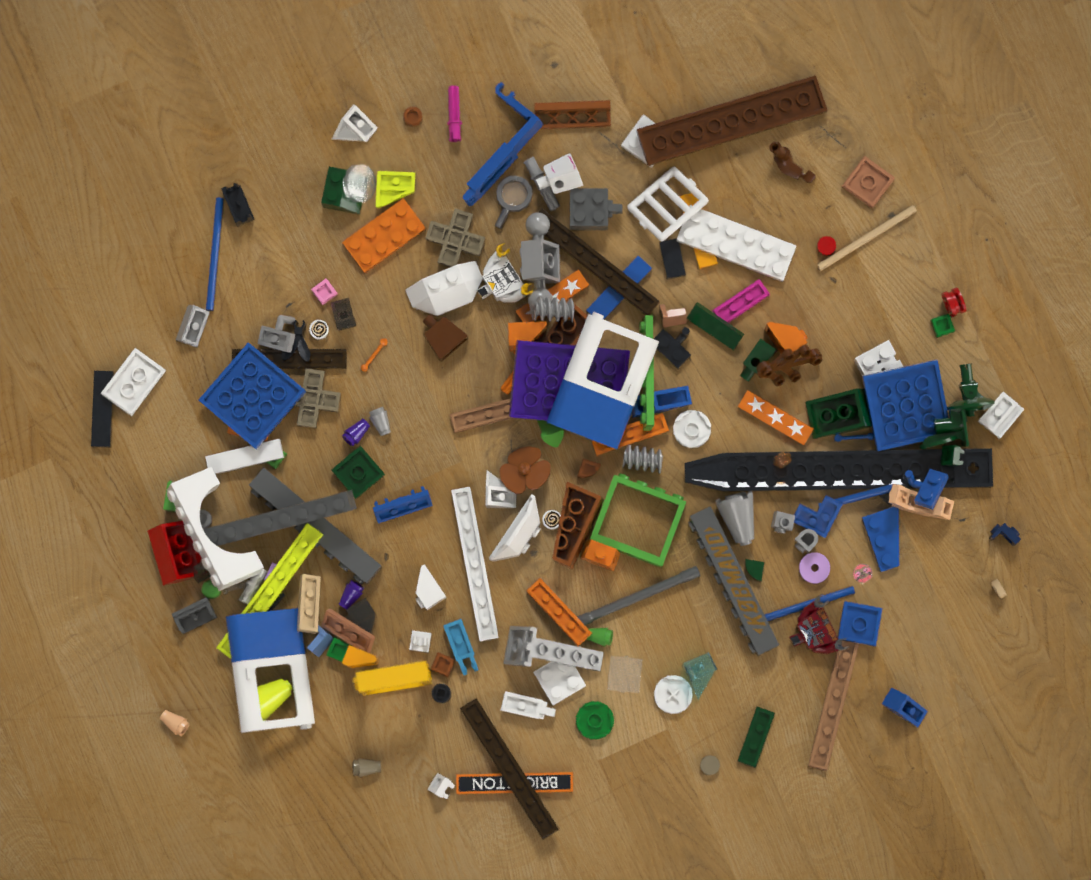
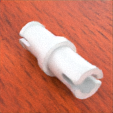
(252, 586)

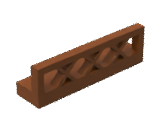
(574, 107)

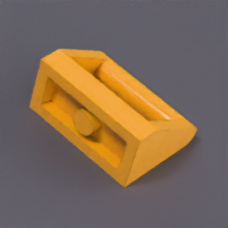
(357, 658)

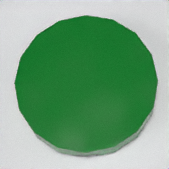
(594, 720)

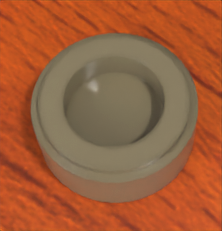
(709, 765)

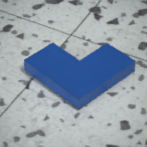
(820, 520)

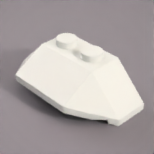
(446, 289)
(519, 533)

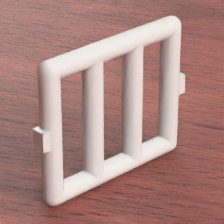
(674, 224)

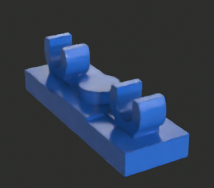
(402, 505)

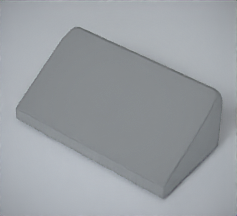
(192, 325)

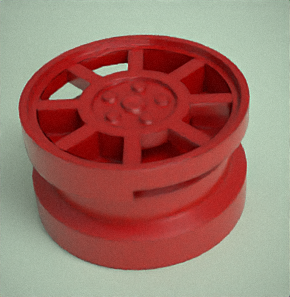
(954, 302)

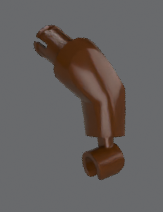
(786, 164)

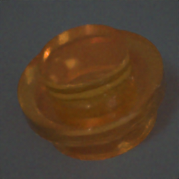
(782, 459)

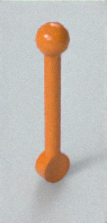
(383, 342)

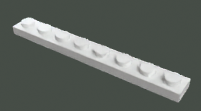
(475, 564)

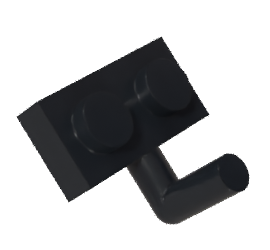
(671, 347)

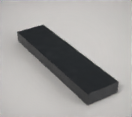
(101, 411)

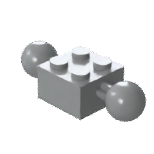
(539, 258)

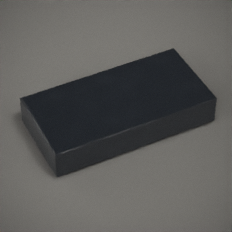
(672, 259)

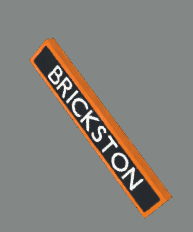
(496, 783)

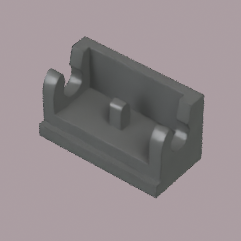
(194, 615)

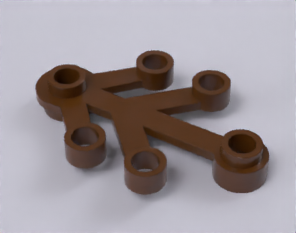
(767, 369)

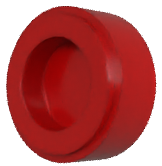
(826, 245)

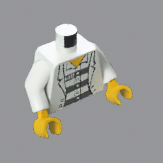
(502, 279)

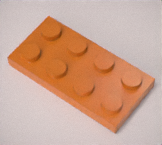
(384, 235)

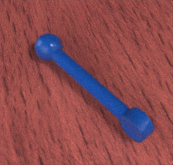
(838, 438)

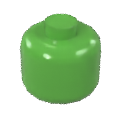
(210, 590)

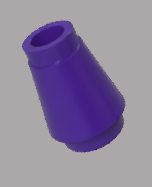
(355, 432)
(350, 595)

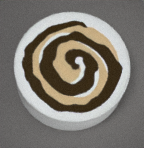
(319, 329)
(551, 519)

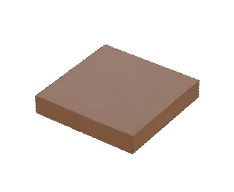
(868, 182)

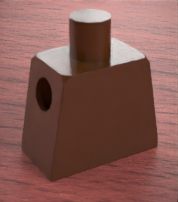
(443, 336)

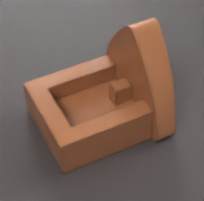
(672, 317)

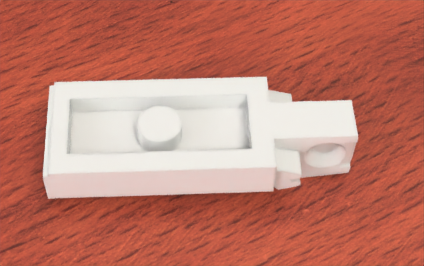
(526, 706)

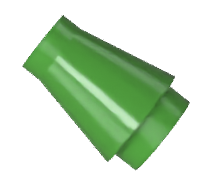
(601, 636)

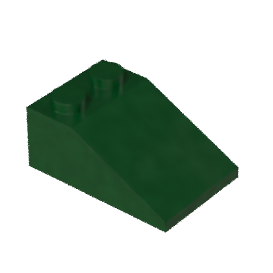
(838, 413)

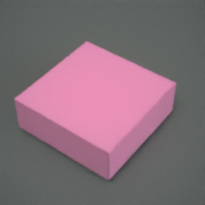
(324, 291)

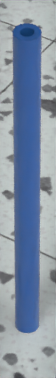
(214, 254)
(800, 606)

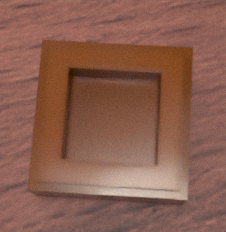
(442, 664)

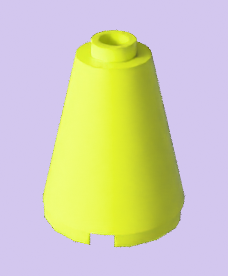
(272, 696)

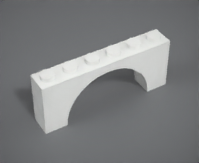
(223, 566)

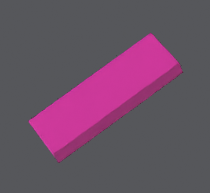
(742, 301)

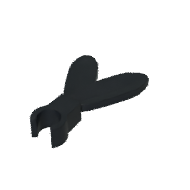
(299, 343)

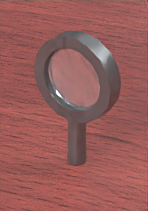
(513, 196)

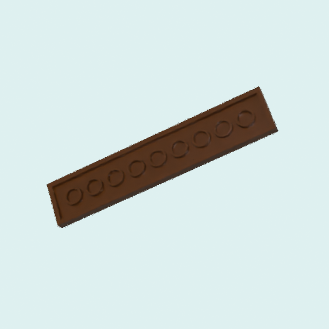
(731, 120)

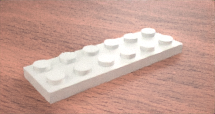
(737, 244)

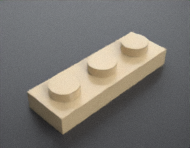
(308, 603)

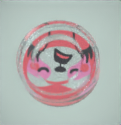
(862, 573)

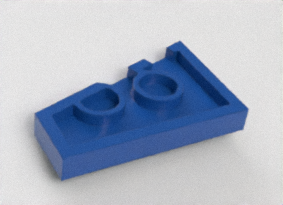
(884, 537)

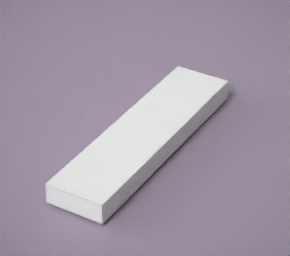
(245, 457)

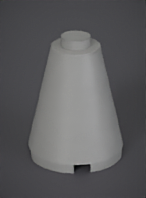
(739, 516)

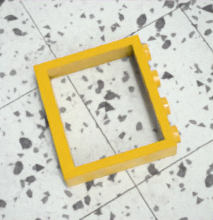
(393, 678)

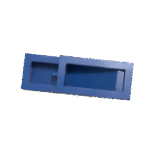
(666, 400)

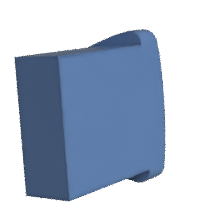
(321, 642)

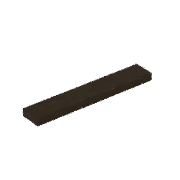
(319, 359)

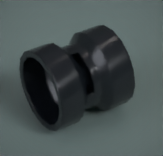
(441, 693)

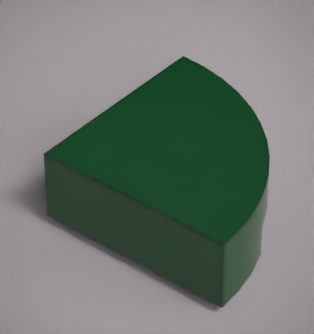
(755, 568)

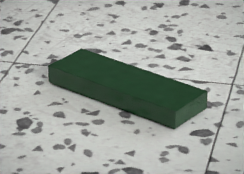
(715, 326)
(756, 737)

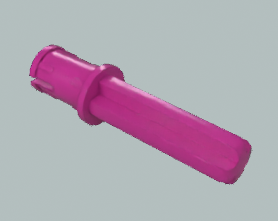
(454, 114)

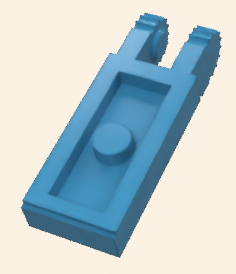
(460, 644)

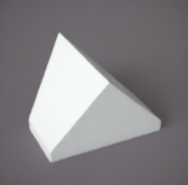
(354, 126)
(497, 494)

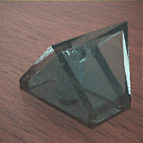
(699, 672)

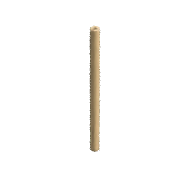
(866, 238)

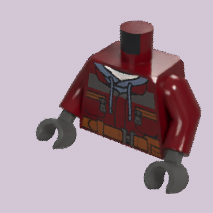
(816, 630)

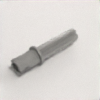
(546, 193)

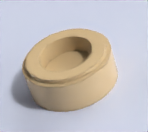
(998, 588)

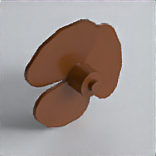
(522, 472)

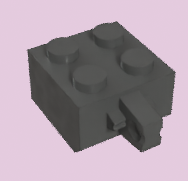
(591, 209)

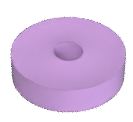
(814, 559)

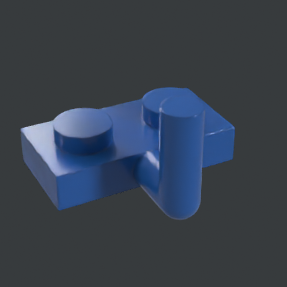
(929, 489)

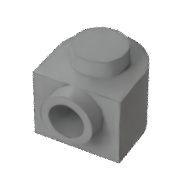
(782, 522)
(806, 540)

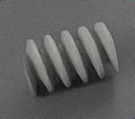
(553, 308)
(643, 458)

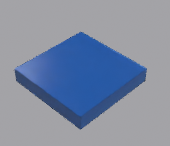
(860, 623)

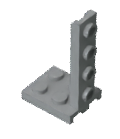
(524, 646)

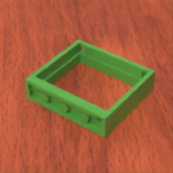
(626, 549)

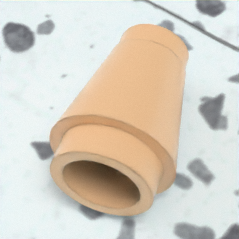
(174, 722)

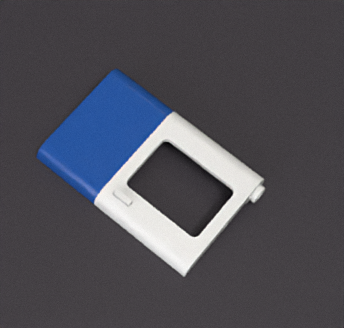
(590, 407)
(265, 641)

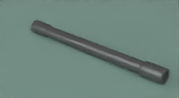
(682, 577)

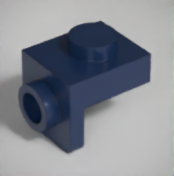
(1008, 533)

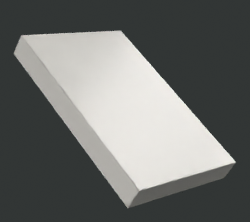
(133, 382)

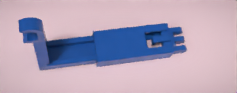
(506, 154)

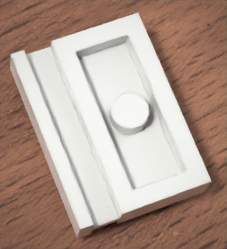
(1001, 415)

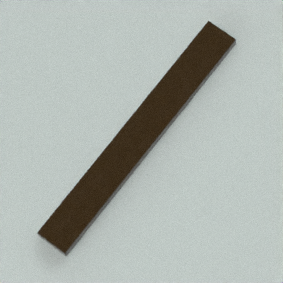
(600, 266)
(509, 769)

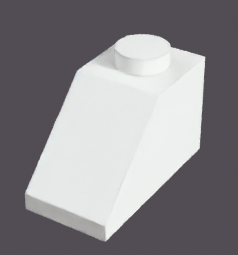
(428, 590)

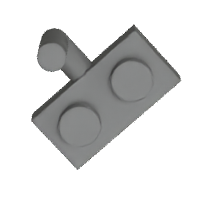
(276, 337)

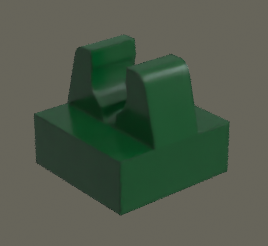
(951, 455)

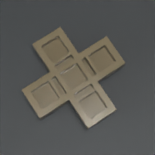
(455, 238)
(315, 399)

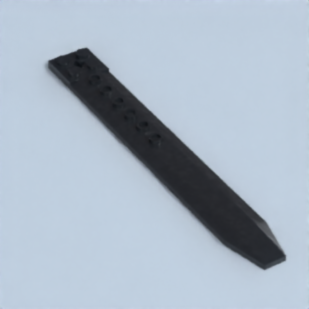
(835, 470)

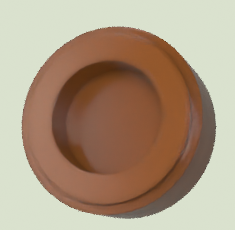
(412, 116)

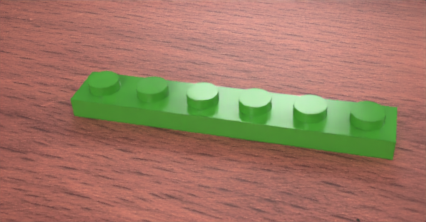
(647, 397)

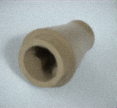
(365, 767)

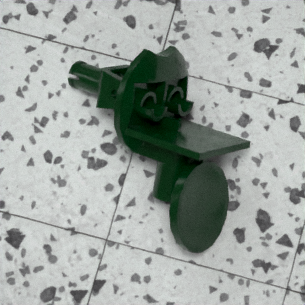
(955, 426)

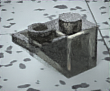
(362, 615)

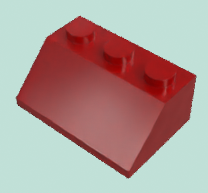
(173, 552)

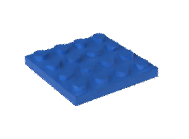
(252, 395)
(904, 403)

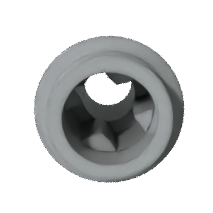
(380, 420)

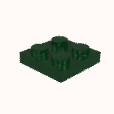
(358, 472)

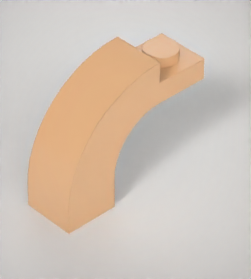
(904, 499)

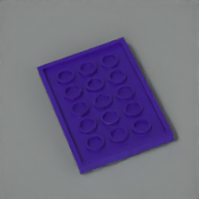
(541, 369)

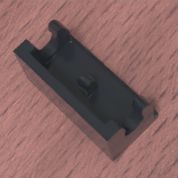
(238, 204)

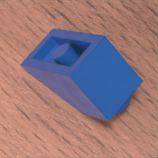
(904, 707)

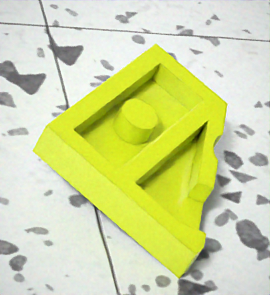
(393, 186)

